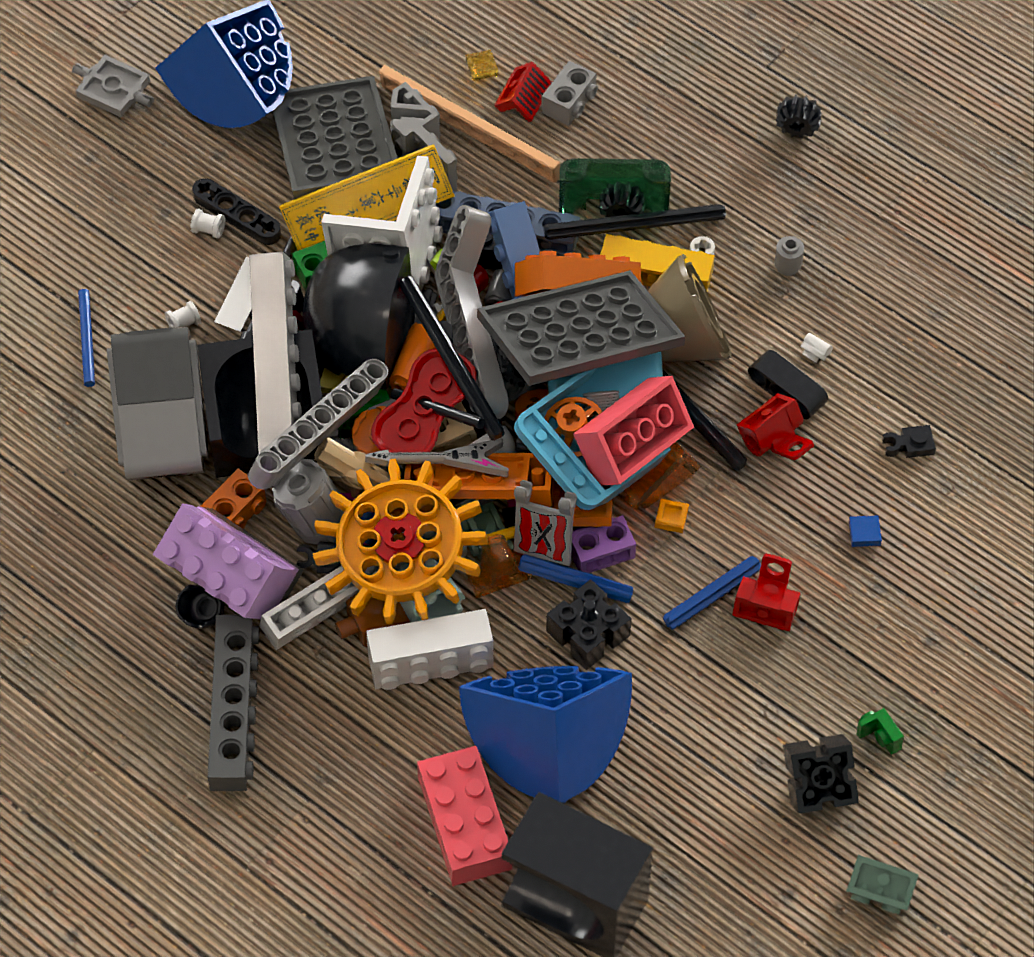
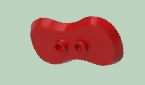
(405, 423)

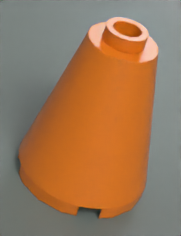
(415, 344)

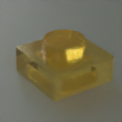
(481, 65)

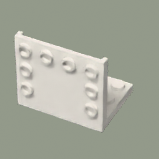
(414, 228)

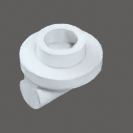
(815, 348)

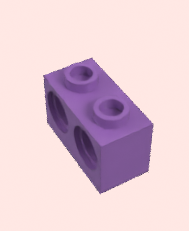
(603, 551)

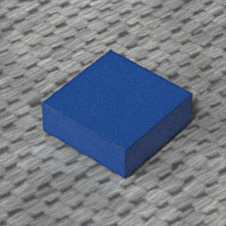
(865, 531)

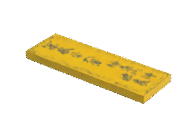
(370, 195)

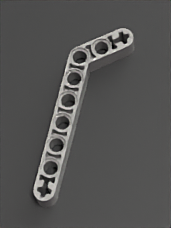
(461, 301)

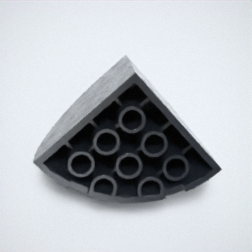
(359, 307)

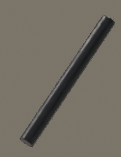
(446, 411)

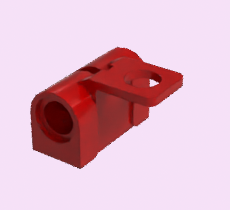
(774, 427)
(768, 599)

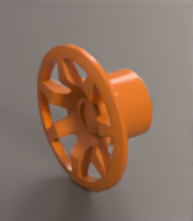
(571, 417)

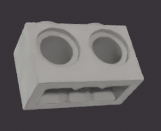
(569, 93)

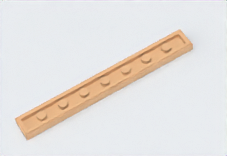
(478, 128)

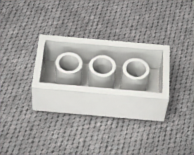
(430, 649)

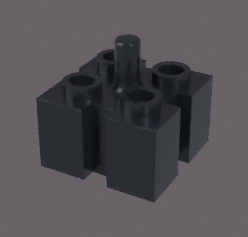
(588, 624)
(821, 773)

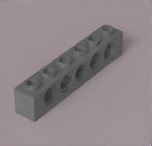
(222, 772)

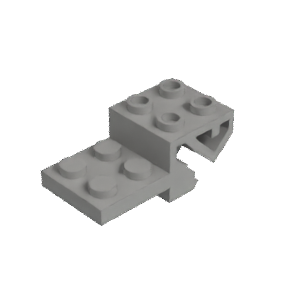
(417, 126)

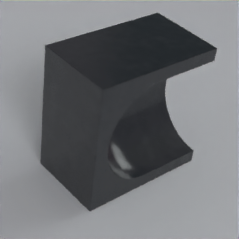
(231, 398)
(577, 876)

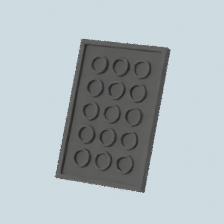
(332, 133)
(580, 327)

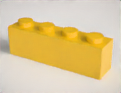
(656, 257)

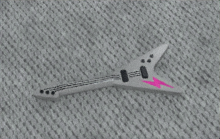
(467, 457)

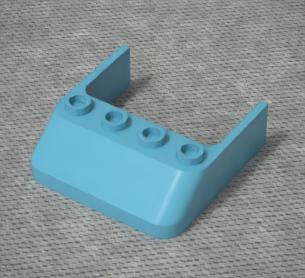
(559, 460)

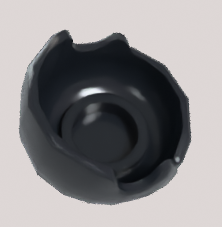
(198, 607)

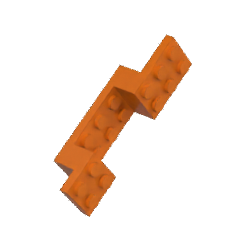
(488, 486)

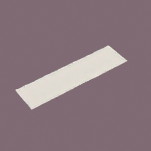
(238, 301)

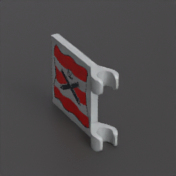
(543, 529)

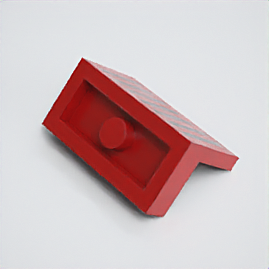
(524, 91)

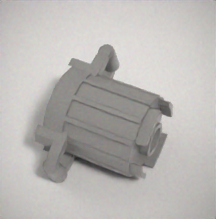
(304, 498)

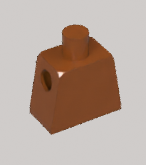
(368, 619)

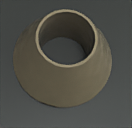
(691, 309)

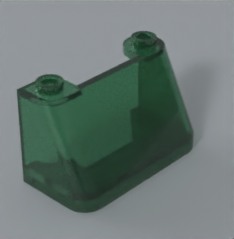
(588, 177)

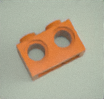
(228, 499)

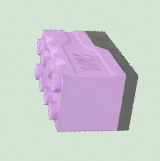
(227, 561)

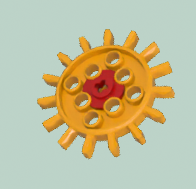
(400, 541)

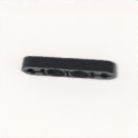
(239, 208)

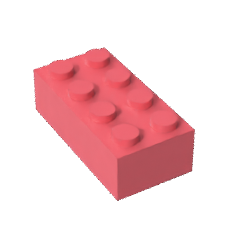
(634, 430)
(464, 815)

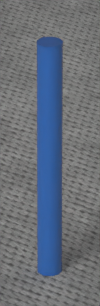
(86, 338)

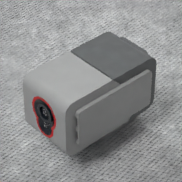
(157, 403)

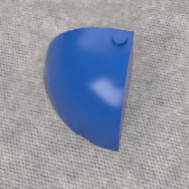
(232, 67)
(548, 725)

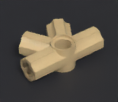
(343, 463)

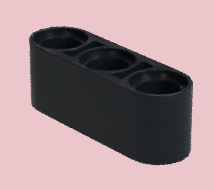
(780, 376)

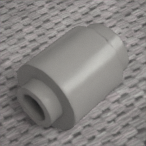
(789, 255)

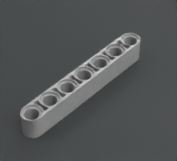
(317, 424)

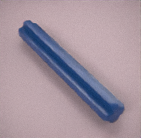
(573, 577)
(711, 593)

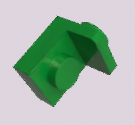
(884, 729)

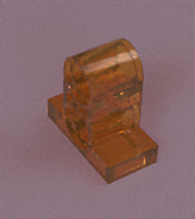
(497, 567)

